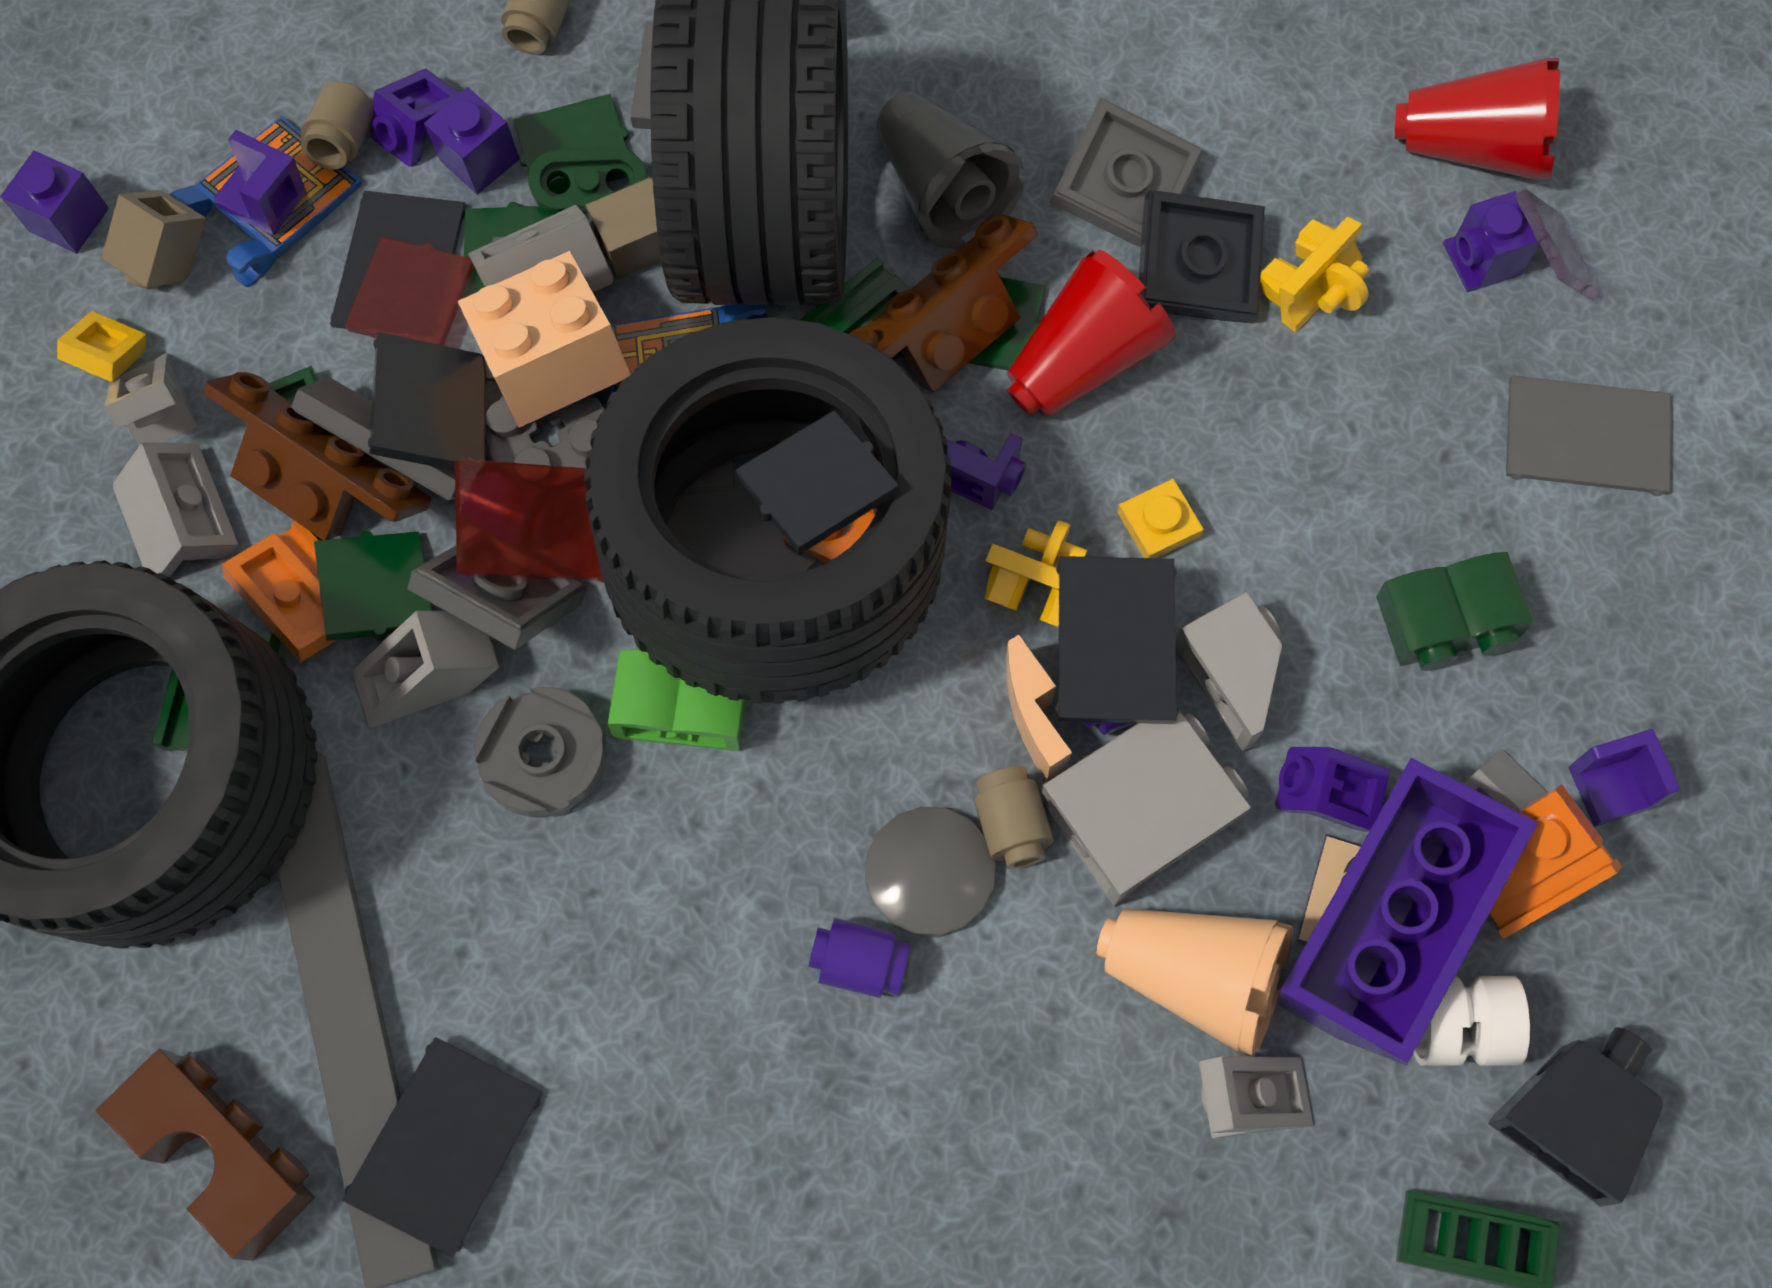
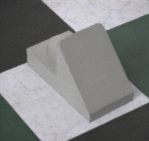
(150, 402)
(1254, 1095)

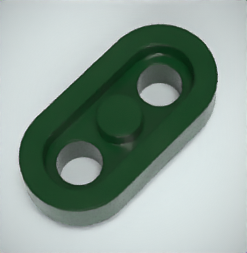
(586, 172)

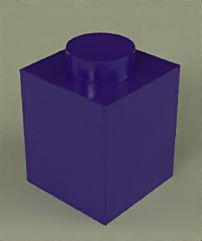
(472, 140)
(55, 201)

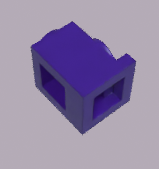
(1492, 243)

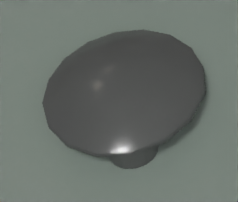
(929, 871)

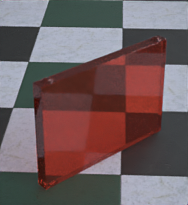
(523, 521)

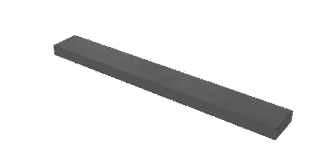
(346, 1021)

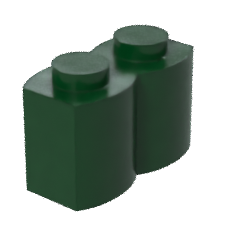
(1454, 610)

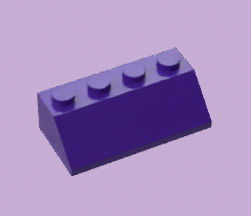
(1406, 913)

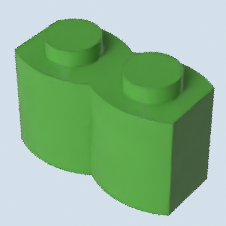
(665, 710)

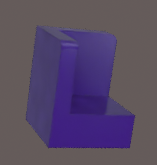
(263, 186)
(1624, 777)

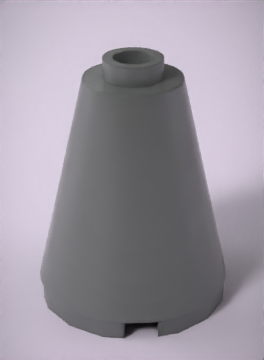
(947, 168)

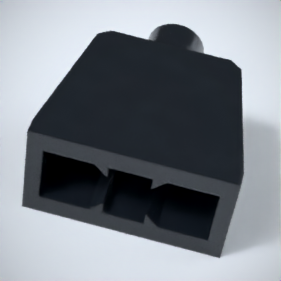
(1587, 1115)

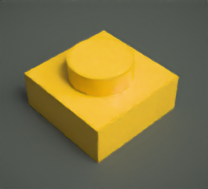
(101, 346)
(1160, 520)

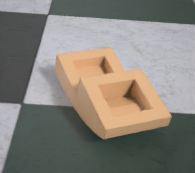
(1030, 693)

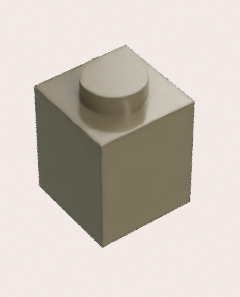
(627, 228)
(152, 238)

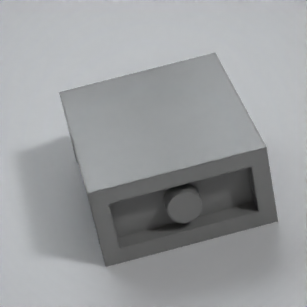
(1144, 803)

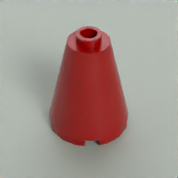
(1488, 119)
(1087, 337)

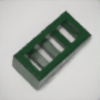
(1540, 1248)

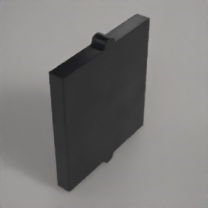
(817, 481)

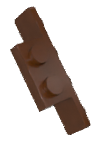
(954, 307)
(304, 466)

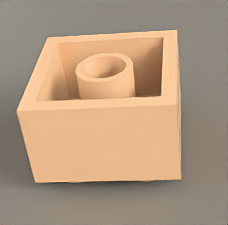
(545, 338)

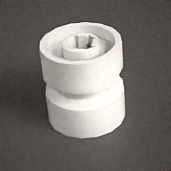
(1493, 1013)

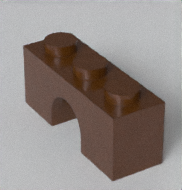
(251, 1187)

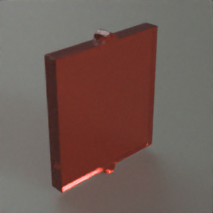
(410, 292)

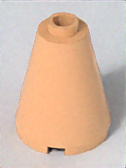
(1202, 968)

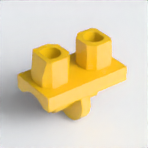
(1326, 278)
(1013, 571)

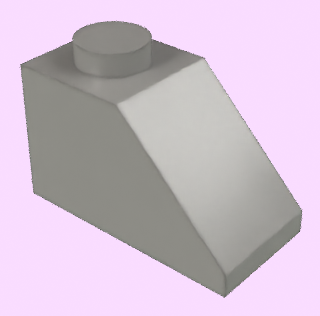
(1234, 663)
(423, 665)

